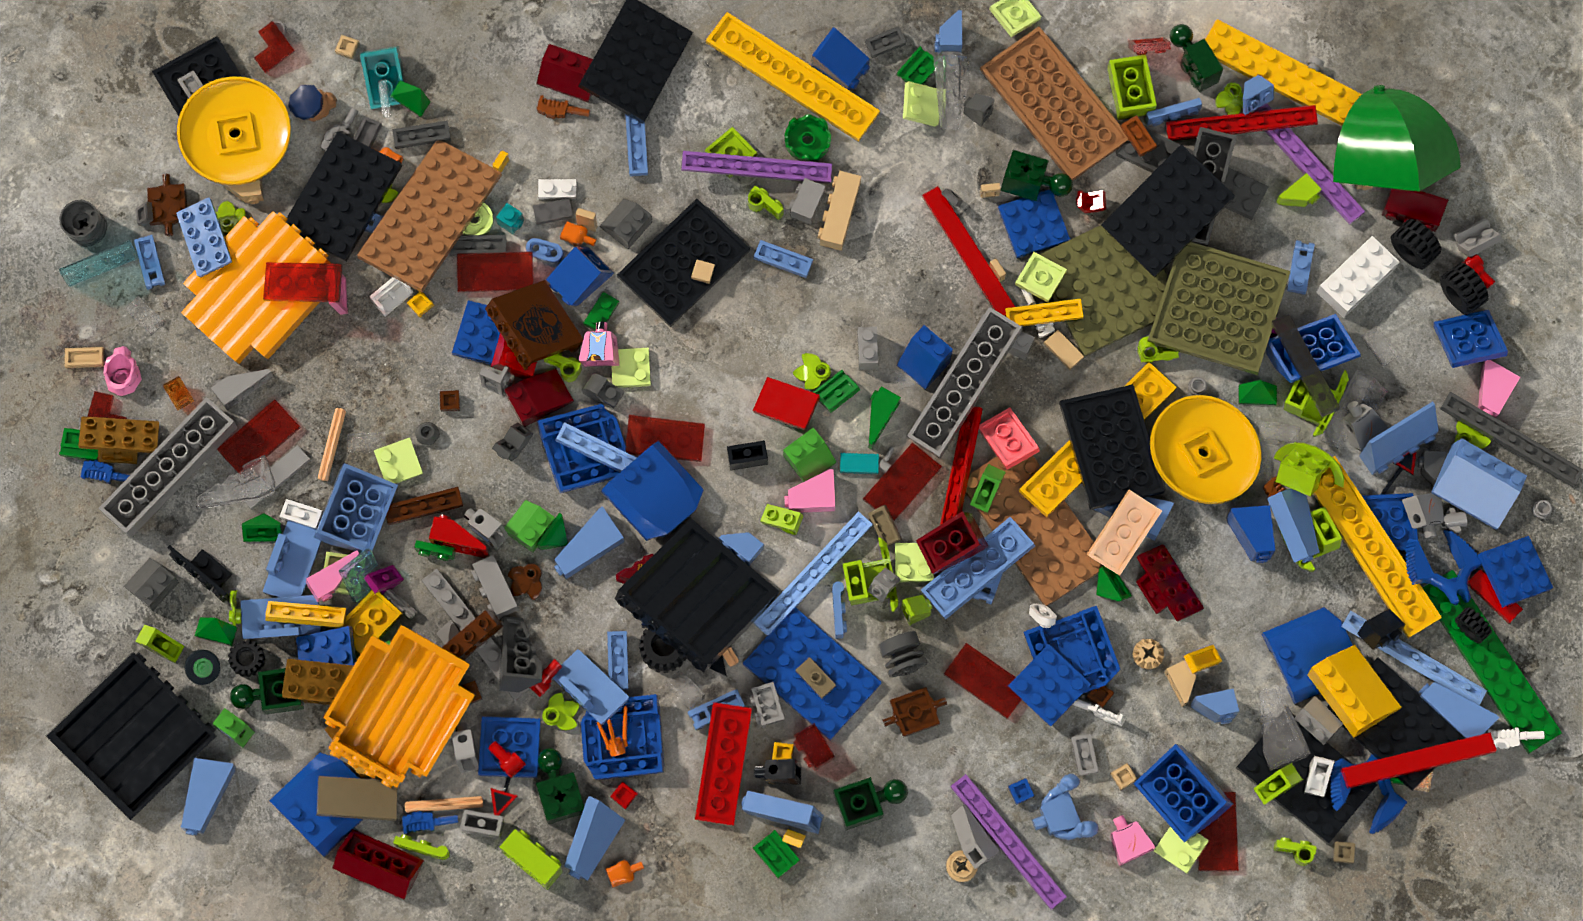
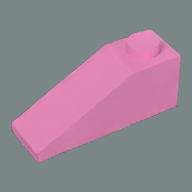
(327, 580)

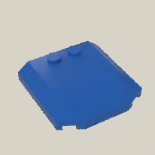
(569, 467)
(654, 493)
(1082, 643)
(1304, 644)
(644, 739)
(299, 804)

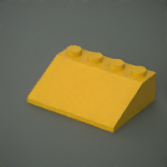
(1353, 690)

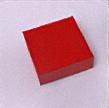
(623, 795)

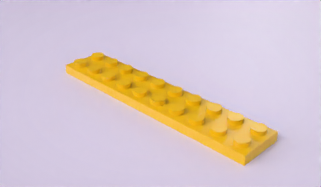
(1287, 74)
(792, 76)
(1061, 475)
(1375, 553)

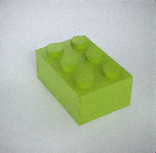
(1131, 86)
(531, 858)

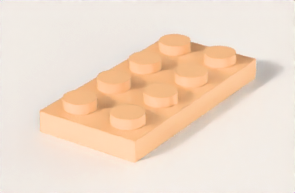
(1124, 532)

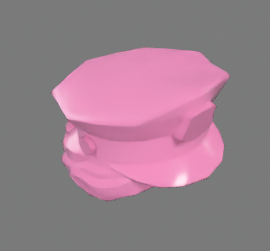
(121, 372)

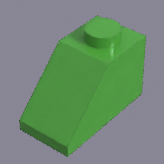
(987, 488)

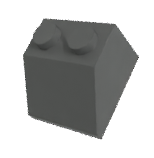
(627, 222)
(151, 584)

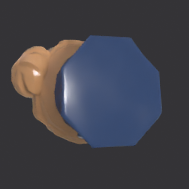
(311, 103)

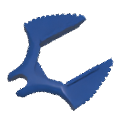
(1421, 571)
(1389, 806)

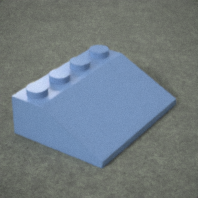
(1401, 439)
(1478, 483)
(355, 510)

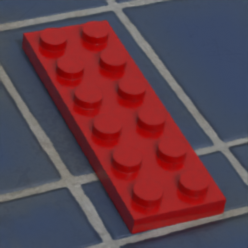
(723, 764)

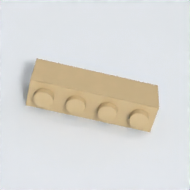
(840, 210)

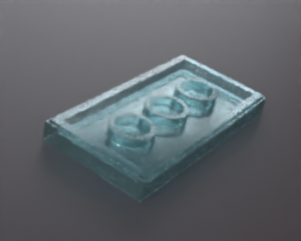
(99, 263)

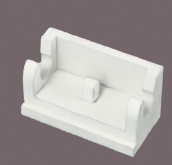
(390, 295)

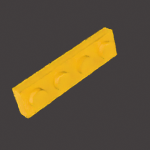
(1046, 312)
(305, 614)

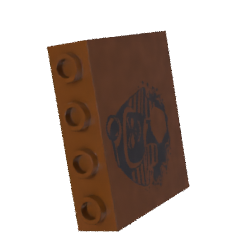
(533, 323)

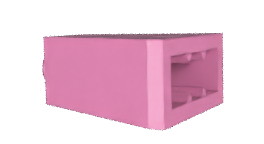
(1495, 387)
(813, 495)

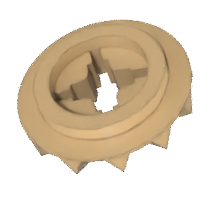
(1148, 663)
(951, 866)

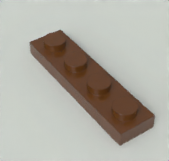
(424, 506)

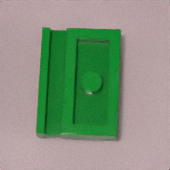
(918, 67)
(836, 391)
(71, 449)
(776, 854)

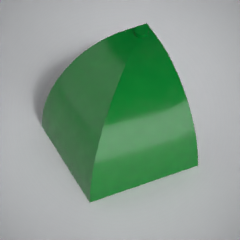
(1394, 142)

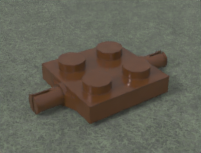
(166, 202)
(914, 712)

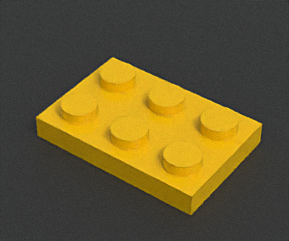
(371, 617)

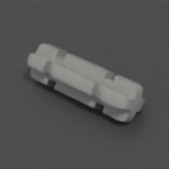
(400, 604)

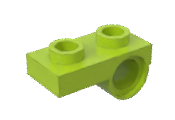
(772, 206)
(1155, 353)
(563, 363)
(782, 518)
(1288, 846)

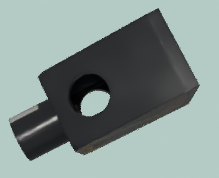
(788, 771)

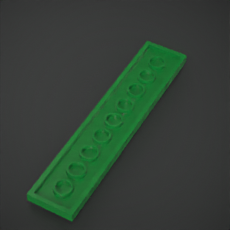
(1496, 672)

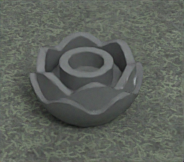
(428, 439)

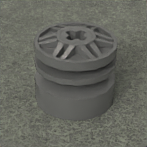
(82, 213)
(904, 658)

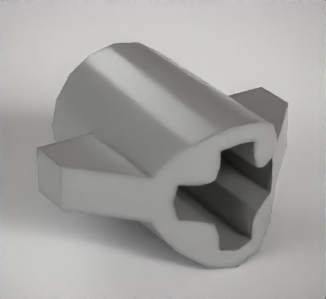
(1454, 520)

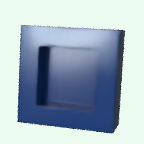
(1021, 791)

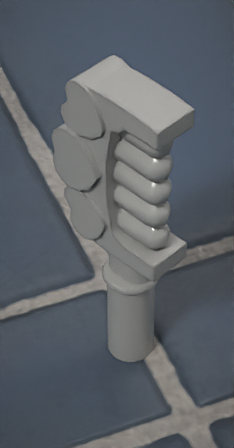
(328, 137)

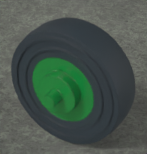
(202, 667)

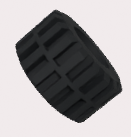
(1415, 244)
(1464, 288)
(659, 663)

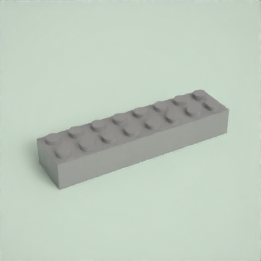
(965, 382)
(168, 467)

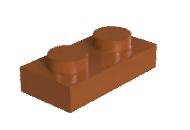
(1138, 136)

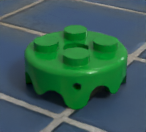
(807, 126)

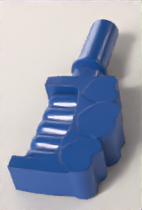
(101, 471)
(421, 821)

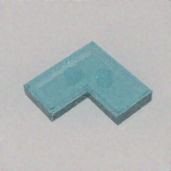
(354, 573)

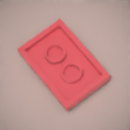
(1008, 438)

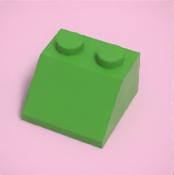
(809, 455)
(529, 525)

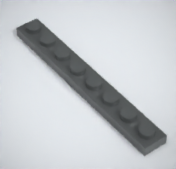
(1511, 439)

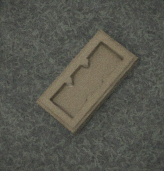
(884, 525)
(815, 678)

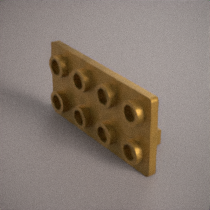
(118, 438)
(313, 680)

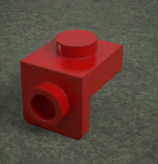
(1091, 201)

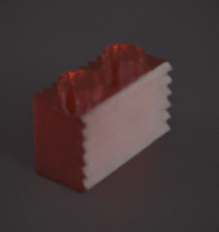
(814, 747)

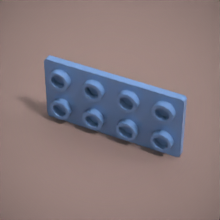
(204, 237)
(291, 561)
(254, 622)
(590, 687)

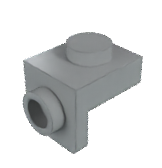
(883, 584)

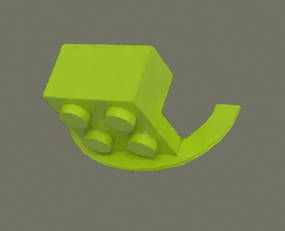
(1301, 404)
(1303, 467)
(1326, 535)
(860, 576)

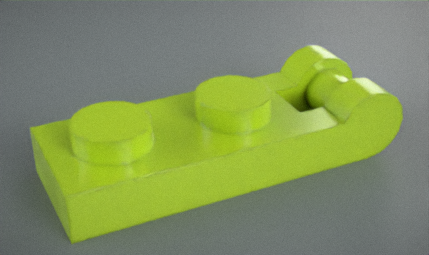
(422, 847)

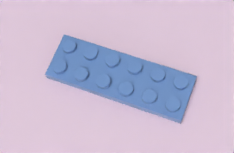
(966, 579)

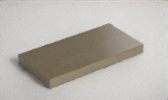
(356, 798)

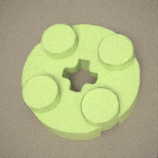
(484, 222)

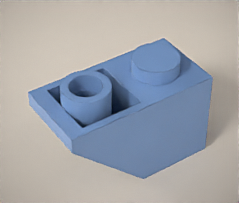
(1257, 93)
(743, 546)

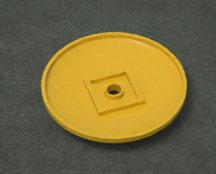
(229, 106)
(1218, 429)

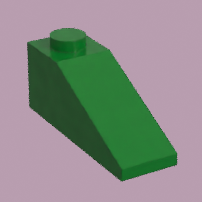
(882, 409)

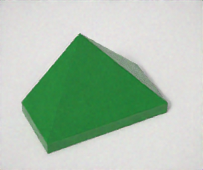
(411, 97)
(1257, 393)
(261, 529)
(555, 535)
(1111, 585)
(216, 630)

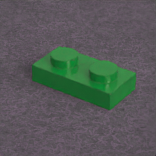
(601, 311)
(442, 552)

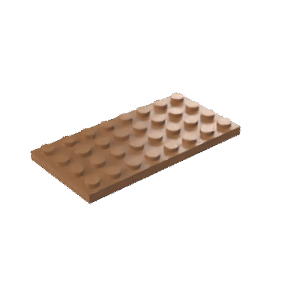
(1054, 103)
(429, 215)
(1061, 542)

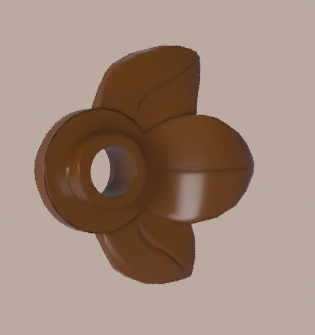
(524, 583)

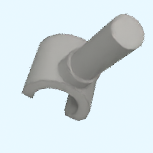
(884, 465)

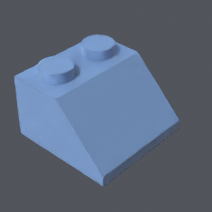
(950, 34)
(1217, 706)

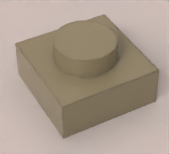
(1344, 852)

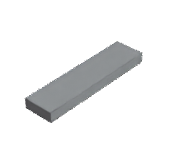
(285, 469)

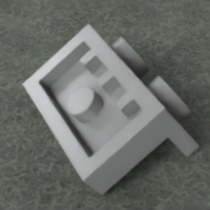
(1477, 238)
(494, 382)
(766, 704)

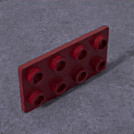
(1166, 585)

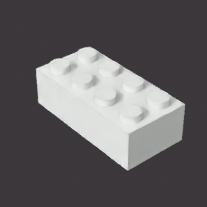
(1357, 277)

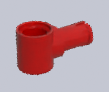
(1476, 264)
(547, 674)
(510, 762)

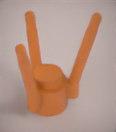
(615, 744)

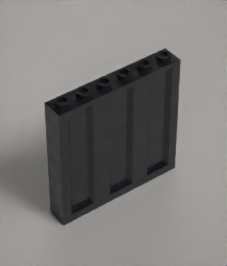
(696, 595)
(131, 735)

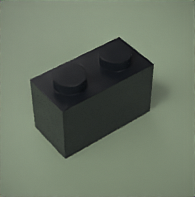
(747, 455)
(1381, 629)

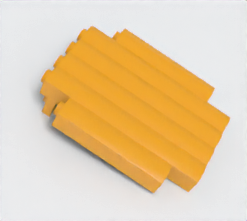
(231, 300)
(398, 707)

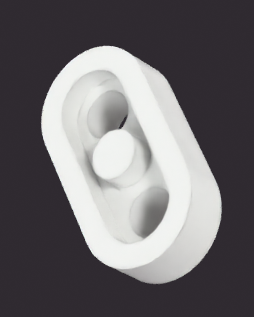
(1042, 615)

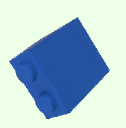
(840, 60)
(579, 275)
(925, 357)
(1254, 531)

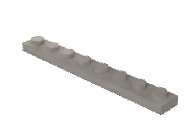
(462, 617)

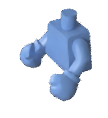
(1060, 814)

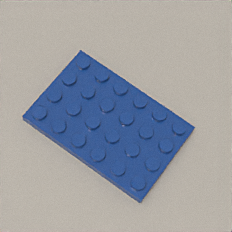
(792, 645)

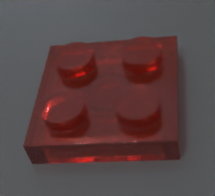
(1141, 46)

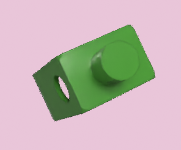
(232, 727)

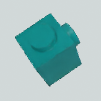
(510, 218)

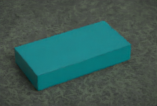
(859, 463)

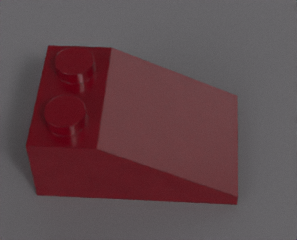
(538, 396)
(952, 542)

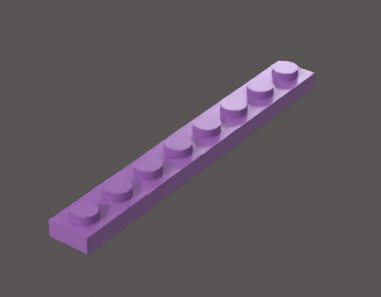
(1309, 164)
(756, 167)
(1008, 842)

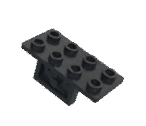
(209, 571)

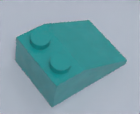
(379, 65)

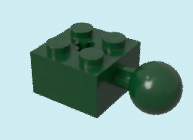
(1197, 58)
(1027, 174)
(270, 682)
(550, 761)
(894, 792)

